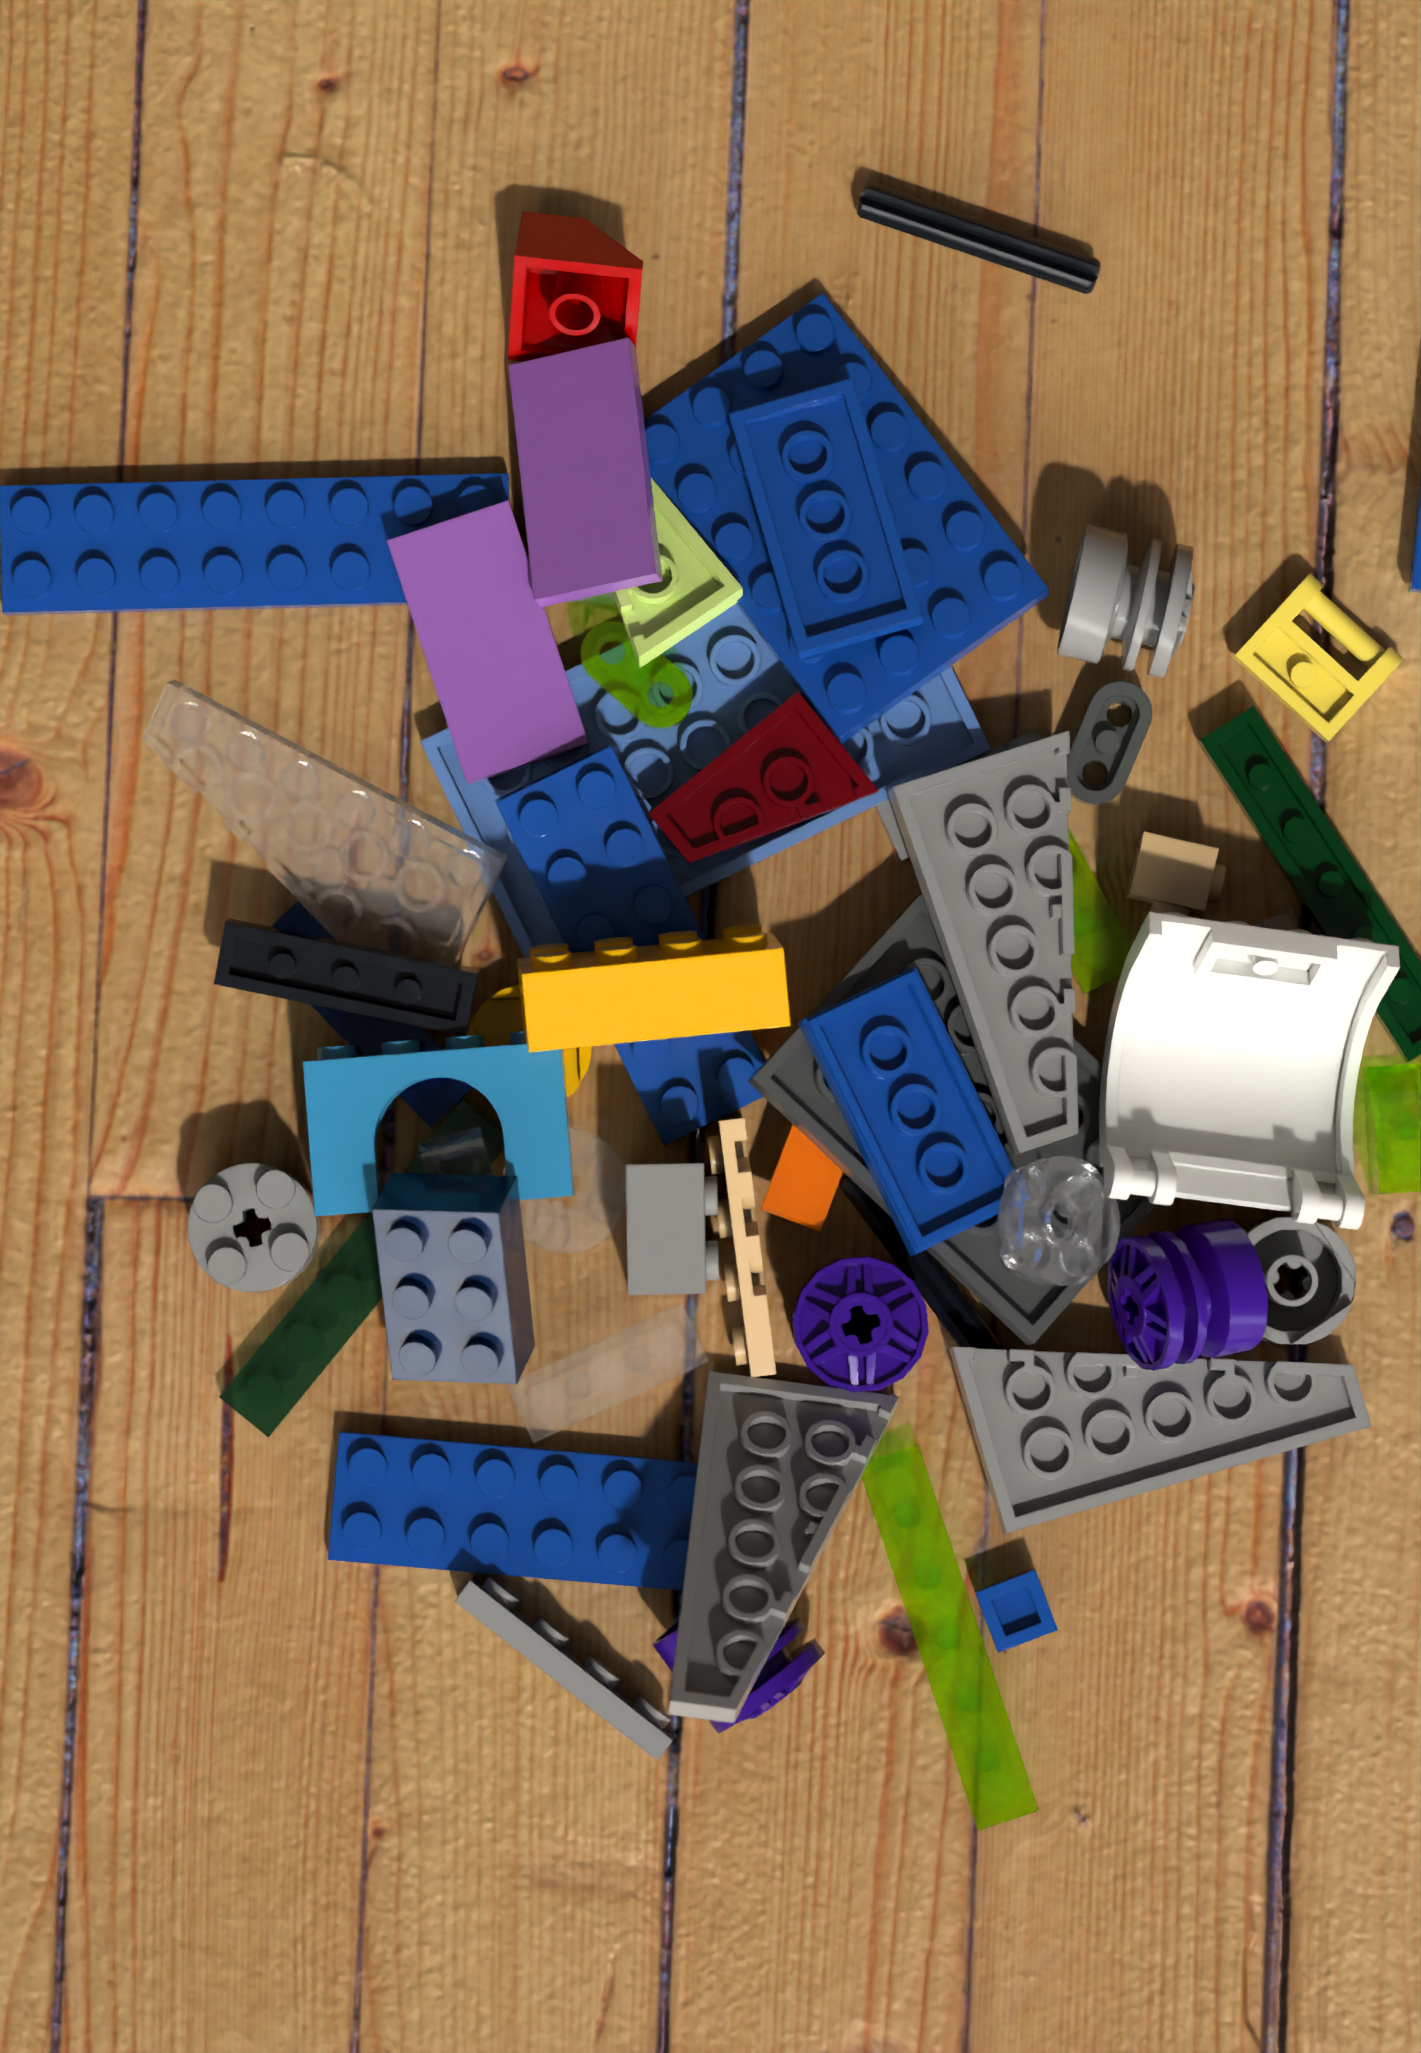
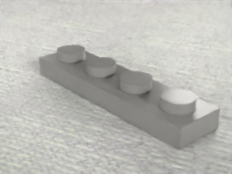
(587, 1681)

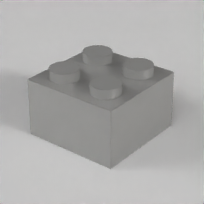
(668, 1229)

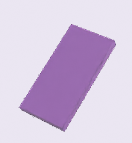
(585, 473)
(487, 642)

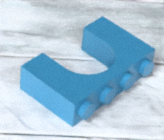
(352, 1093)

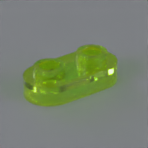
(630, 684)

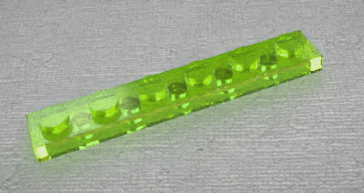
(948, 1637)

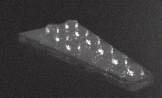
(336, 842)

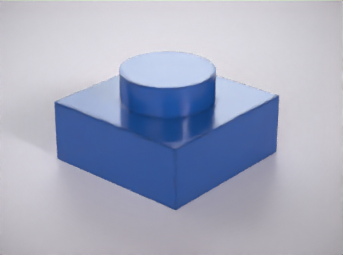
(1016, 1610)

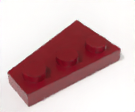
(761, 784)

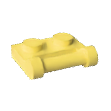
(1305, 674)

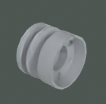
(1126, 601)

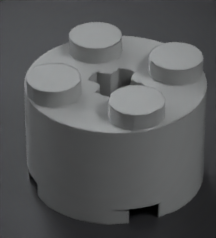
(225, 1205)
(1324, 1287)

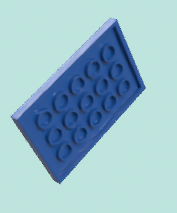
(957, 553)

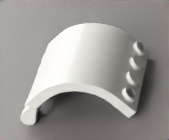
(1239, 1066)

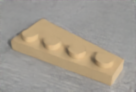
(738, 1220)

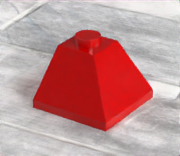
(570, 287)

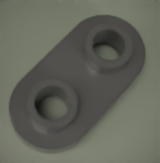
(1106, 744)

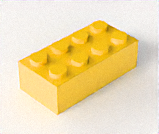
(652, 990)

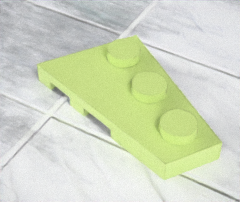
(692, 589)

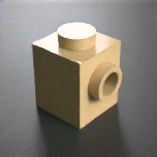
(1175, 874)

